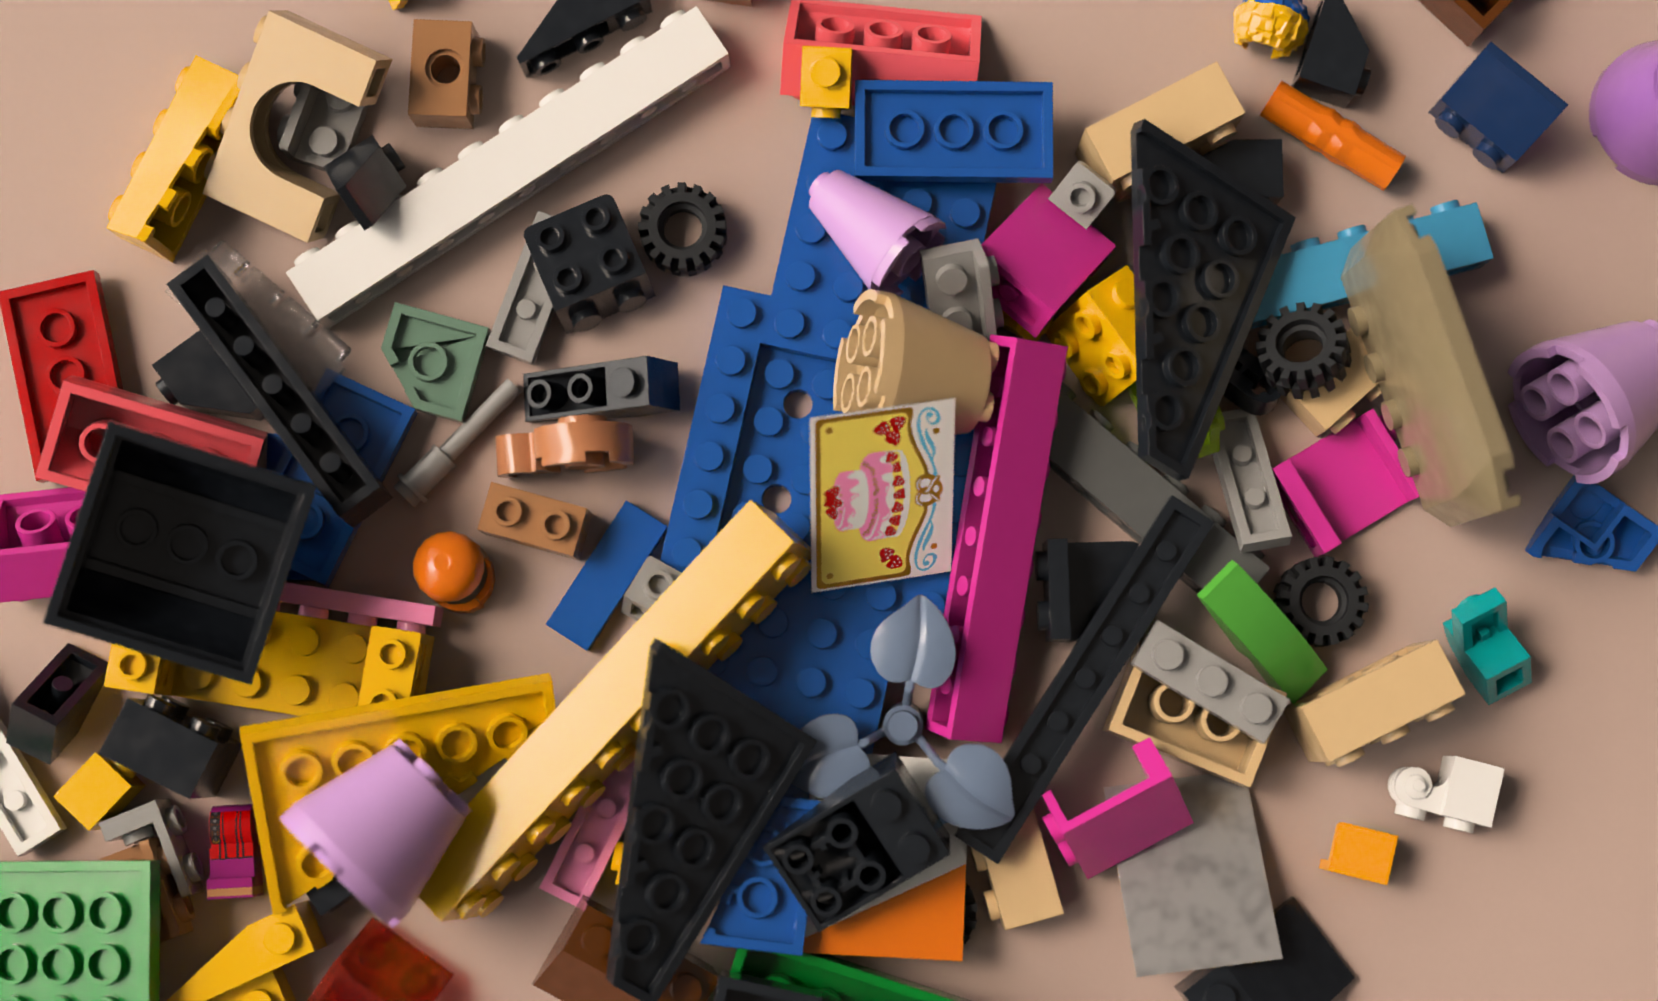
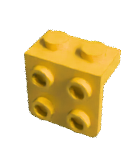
(1101, 337)

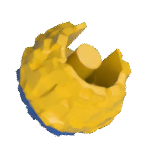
(1272, 23)

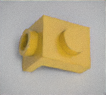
(826, 80)

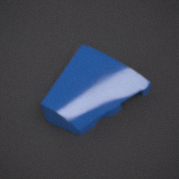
(1592, 528)

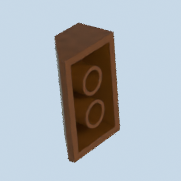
(580, 961)

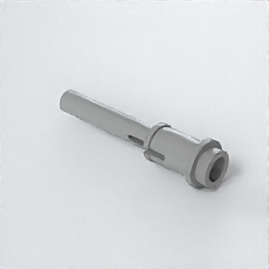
(439, 461)

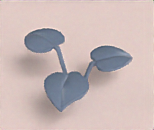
(920, 649)

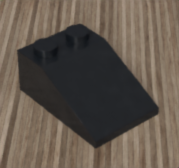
(1305, 973)

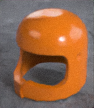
(451, 568)

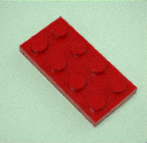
(55, 333)

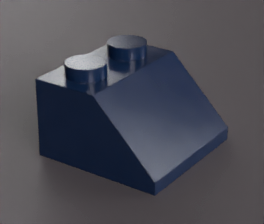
(1496, 108)

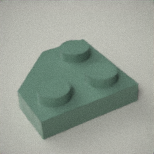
(435, 359)

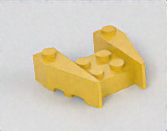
(253, 961)

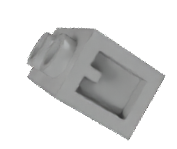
(170, 826)

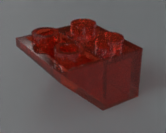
(382, 968)

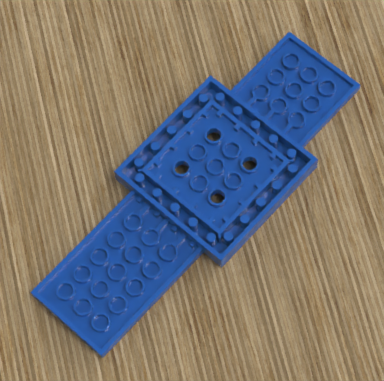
(813, 646)

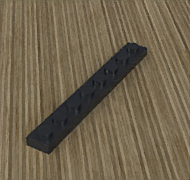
(1093, 666)

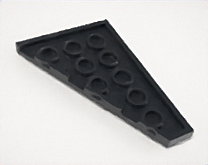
(1199, 279)
(698, 800)

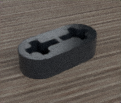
(1249, 376)

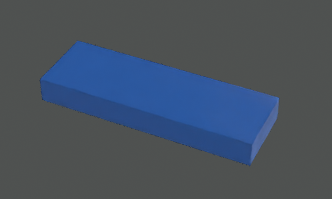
(606, 576)

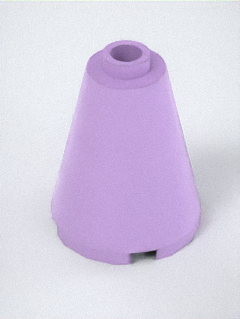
(874, 229)

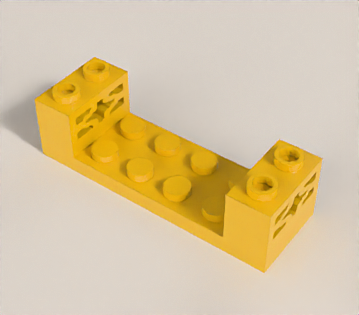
(302, 671)

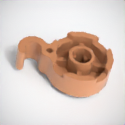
(576, 441)

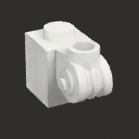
(1463, 793)

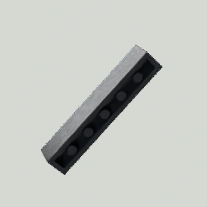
(279, 391)

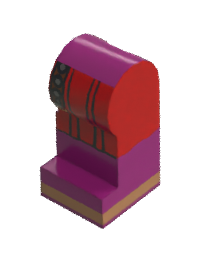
(234, 853)

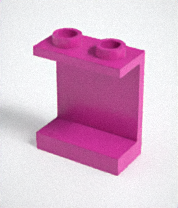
(1042, 259)
(1344, 483)
(1124, 822)

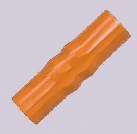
(1332, 135)

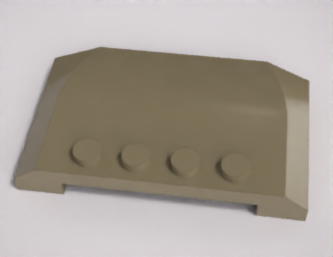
(1427, 372)

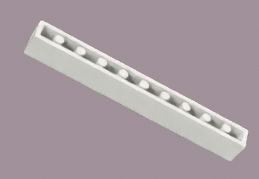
(510, 166)

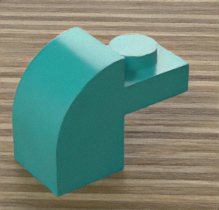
(1487, 647)

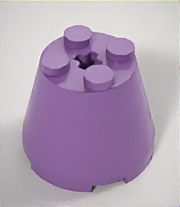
(1626, 112)

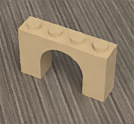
(246, 167)

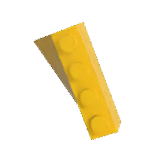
(170, 174)

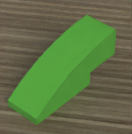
(1261, 632)

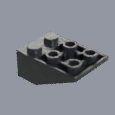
(859, 843)

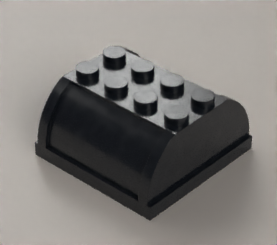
(179, 553)

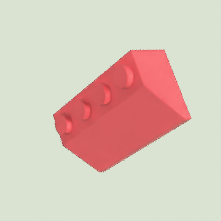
(884, 41)
(87, 408)

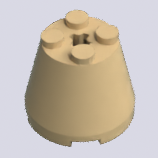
(911, 357)

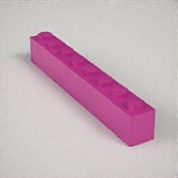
(998, 540)

